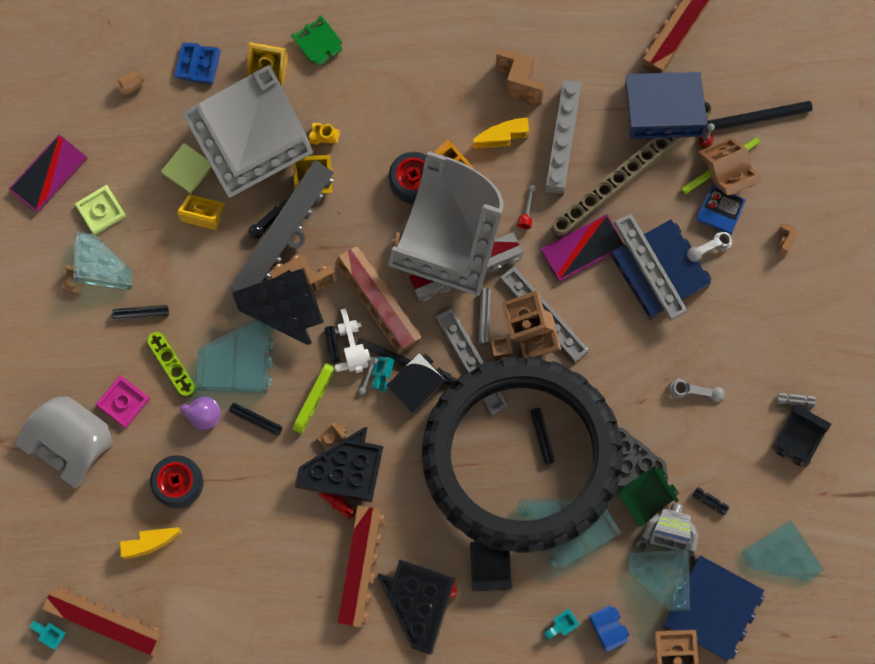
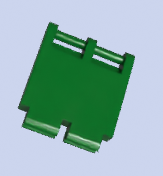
(318, 41)

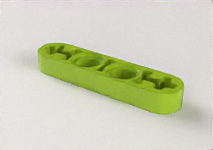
(170, 365)
(313, 398)

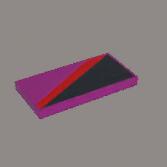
(48, 173)
(582, 248)

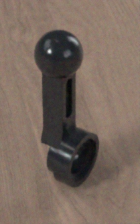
(256, 230)

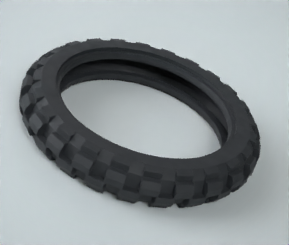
(510, 534)

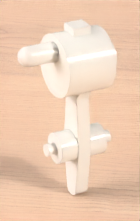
(355, 354)

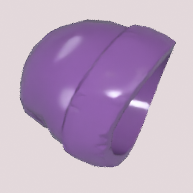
(202, 413)

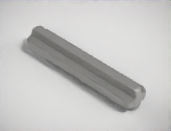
(484, 323)

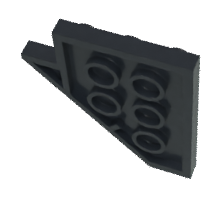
(283, 304)
(344, 469)
(419, 602)

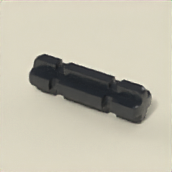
(332, 344)
(711, 501)

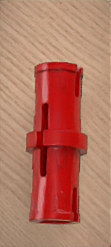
(339, 504)

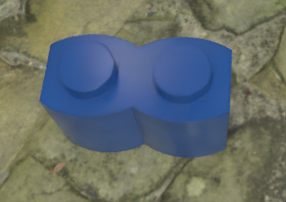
(609, 628)

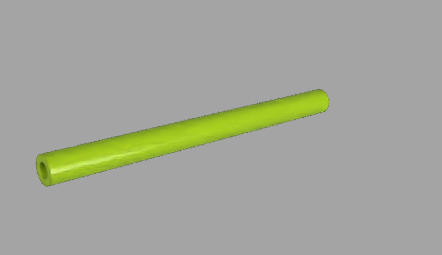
(706, 175)

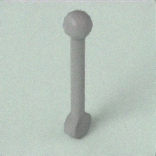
(373, 361)

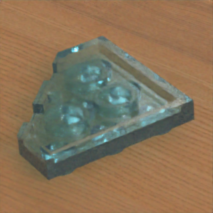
(98, 264)
(783, 554)
(664, 576)

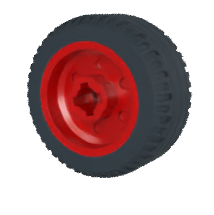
(406, 175)
(172, 469)

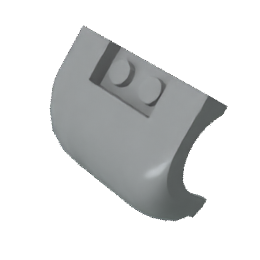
(65, 437)

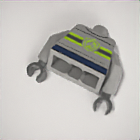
(671, 530)

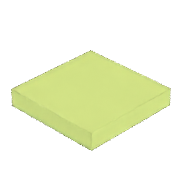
(187, 168)
(100, 210)

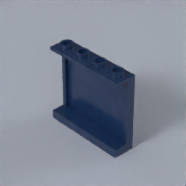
(666, 105)
(672, 254)
(718, 608)

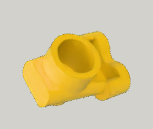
(323, 134)

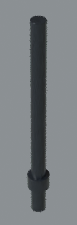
(397, 358)

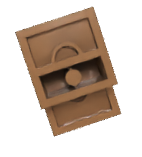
(519, 79)
(730, 166)
(323, 278)
(531, 325)
(676, 647)

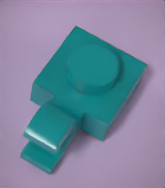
(382, 371)
(563, 623)
(49, 635)

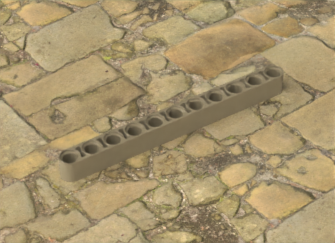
(614, 188)

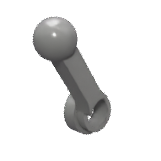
(695, 253)
(715, 394)

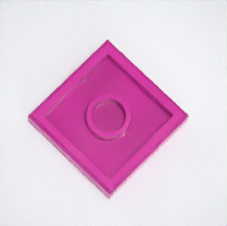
(123, 401)

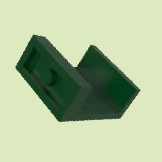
(647, 494)

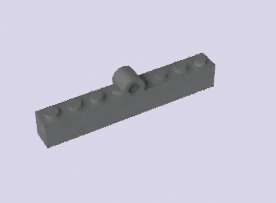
(284, 226)

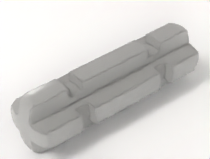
(794, 400)

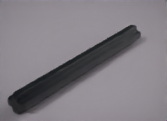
(761, 115)

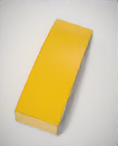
(501, 134)
(148, 542)

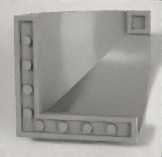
(248, 131)
(450, 226)

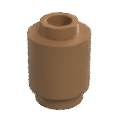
(129, 82)

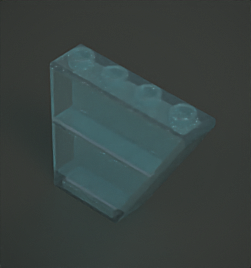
(237, 360)
(565, 554)

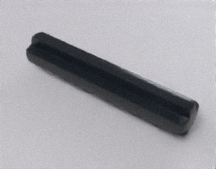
(140, 312)
(256, 419)
(542, 436)

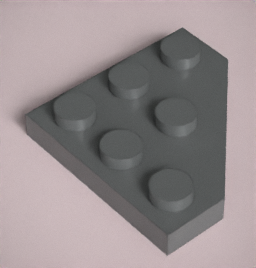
(637, 459)

